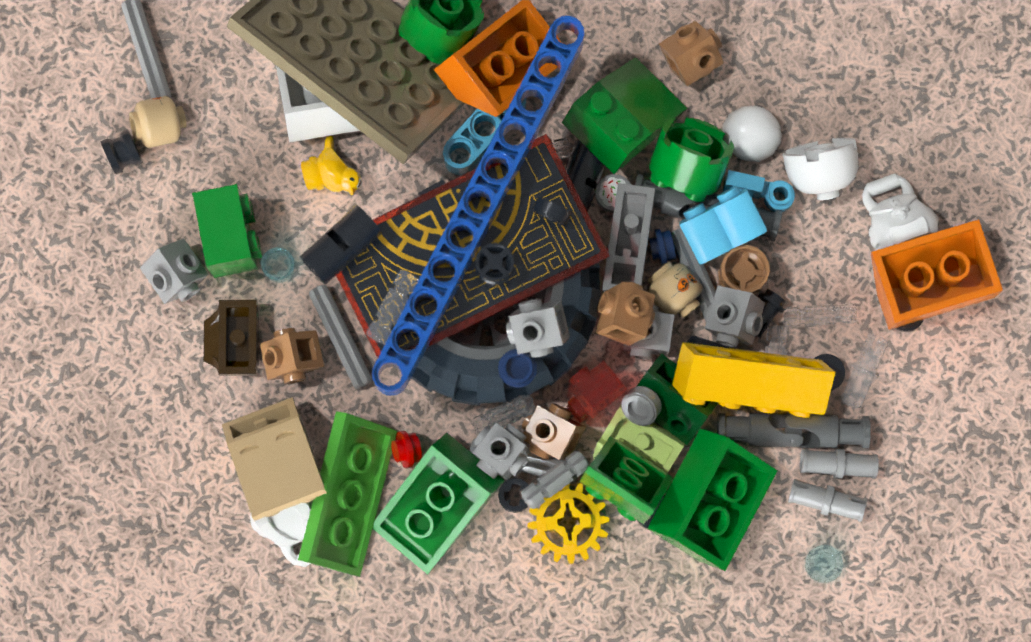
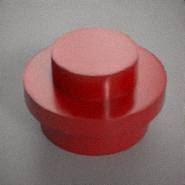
(406, 449)

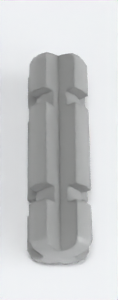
(554, 479)

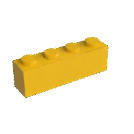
(753, 380)

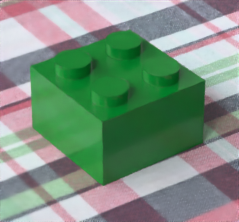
(225, 230)

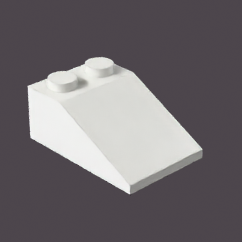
(306, 114)

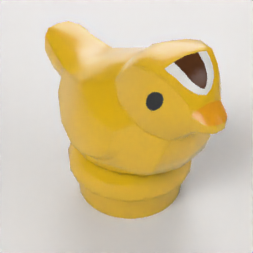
(330, 171)

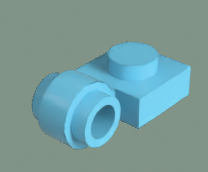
(759, 188)

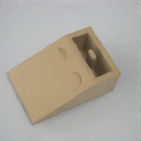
(273, 459)

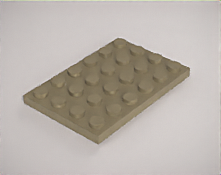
(354, 64)

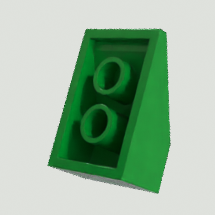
(622, 114)
(626, 481)
(436, 503)

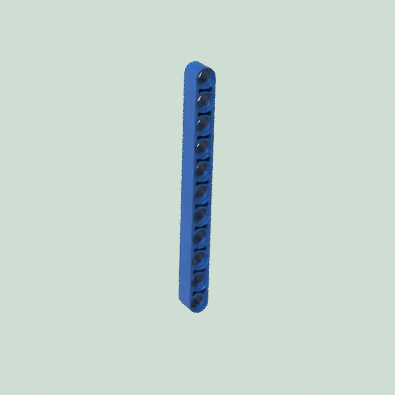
(480, 185)

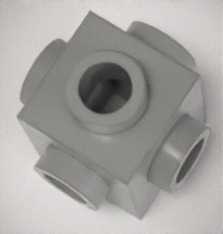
(174, 272)
(734, 316)
(550, 326)
(657, 341)
(511, 461)

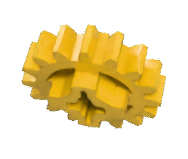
(586, 521)

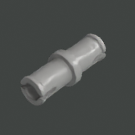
(839, 463)
(827, 500)

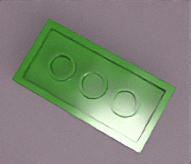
(353, 483)

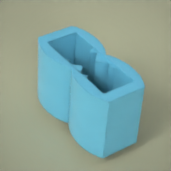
(722, 225)

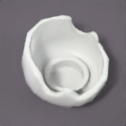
(753, 133)

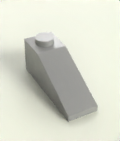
(629, 235)

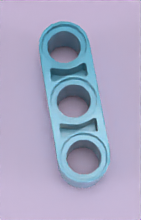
(469, 140)

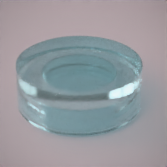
(823, 564)

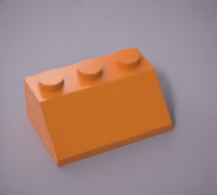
(496, 60)
(934, 274)

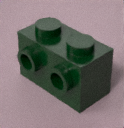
(676, 415)

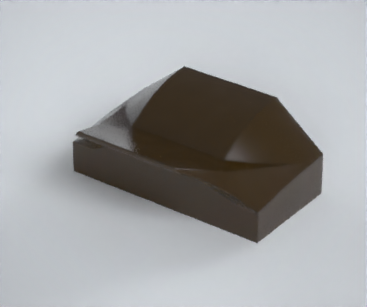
(233, 338)

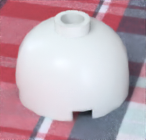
(822, 167)

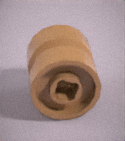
(744, 269)

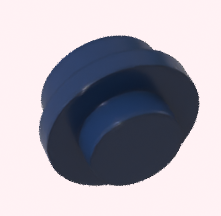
(662, 246)
(517, 369)

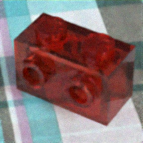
(594, 393)

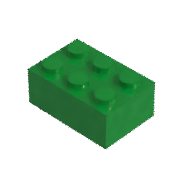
(712, 499)

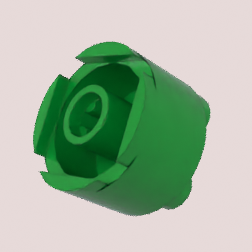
(440, 26)
(690, 158)

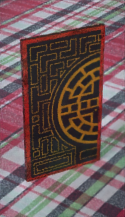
(540, 248)

